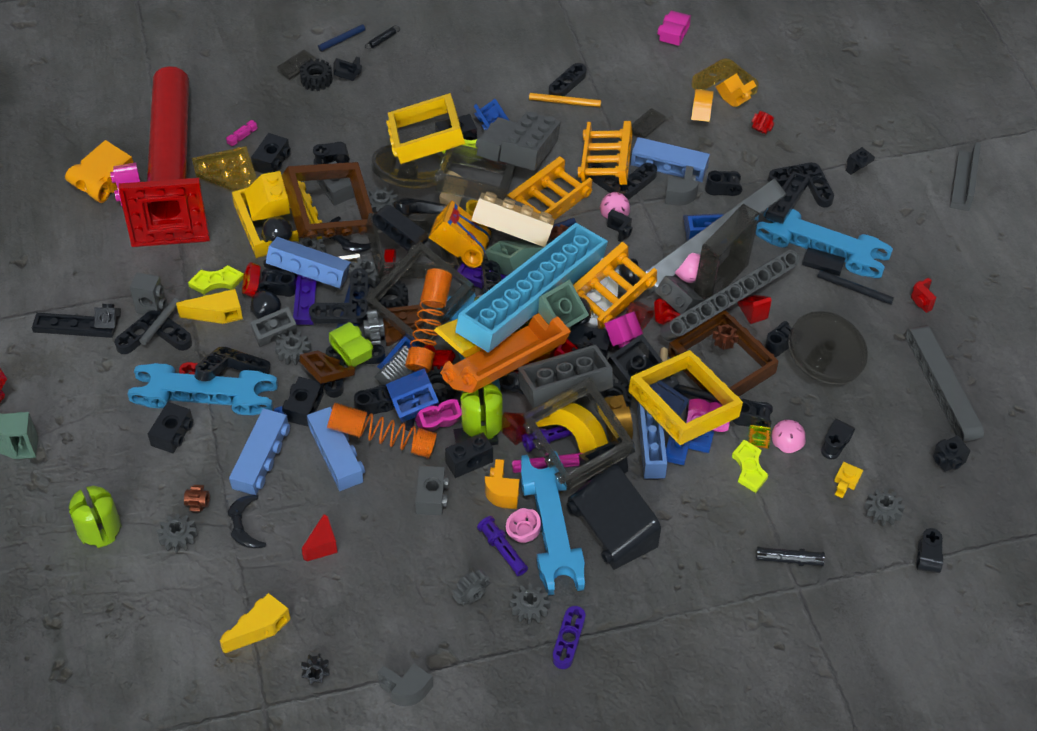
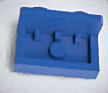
(489, 113)

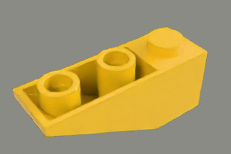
(214, 308)
(258, 624)

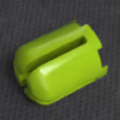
(490, 411)
(87, 518)

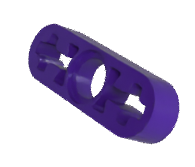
(570, 646)

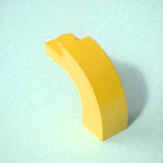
(581, 423)

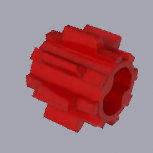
(762, 122)

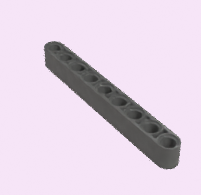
(759, 201)
(752, 281)

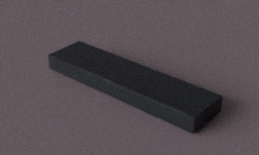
(794, 188)
(69, 325)

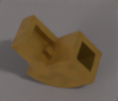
(623, 414)

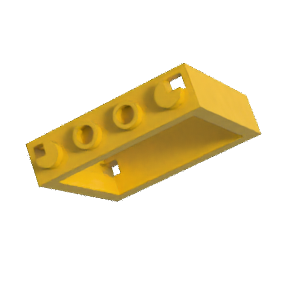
(428, 144)
(260, 248)
(662, 412)

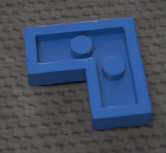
(677, 453)

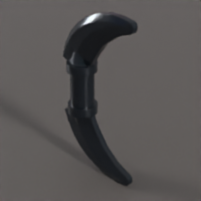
(346, 244)
(238, 533)

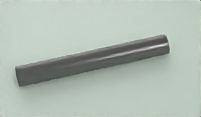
(159, 321)

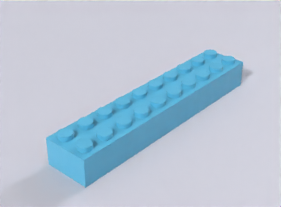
(517, 296)

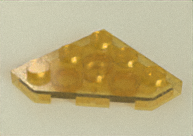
(226, 168)

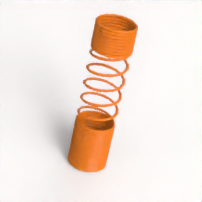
(434, 295)
(351, 422)

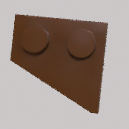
(408, 315)
(324, 367)

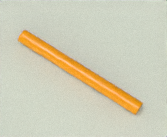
(565, 100)

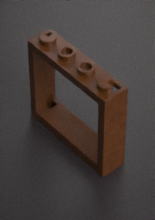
(322, 172)
(745, 340)

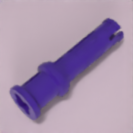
(550, 435)
(498, 539)

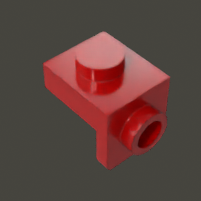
(923, 296)
(664, 311)
(440, 356)

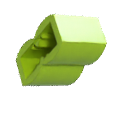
(351, 344)

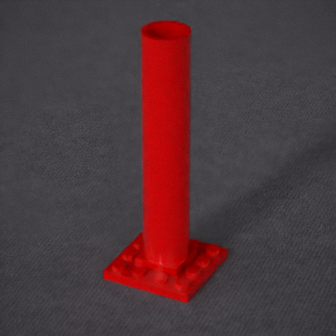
(168, 204)

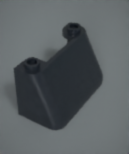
(616, 516)

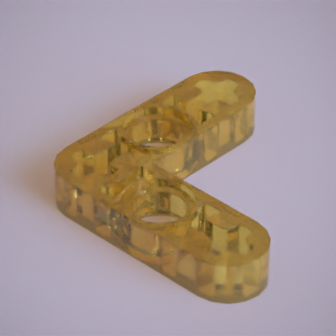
(724, 69)

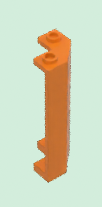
(509, 355)

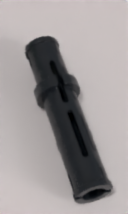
(790, 556)

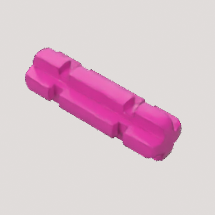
(241, 133)

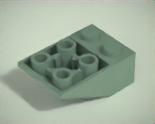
(511, 254)
(18, 435)

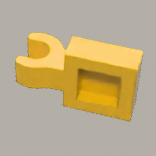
(847, 477)

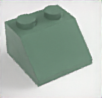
(564, 303)

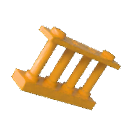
(622, 158)
(545, 179)
(606, 268)

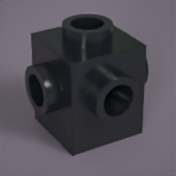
(951, 453)

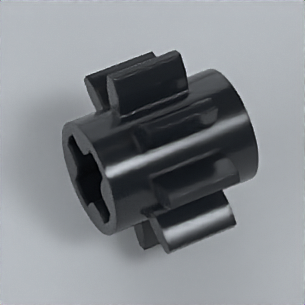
(314, 674)

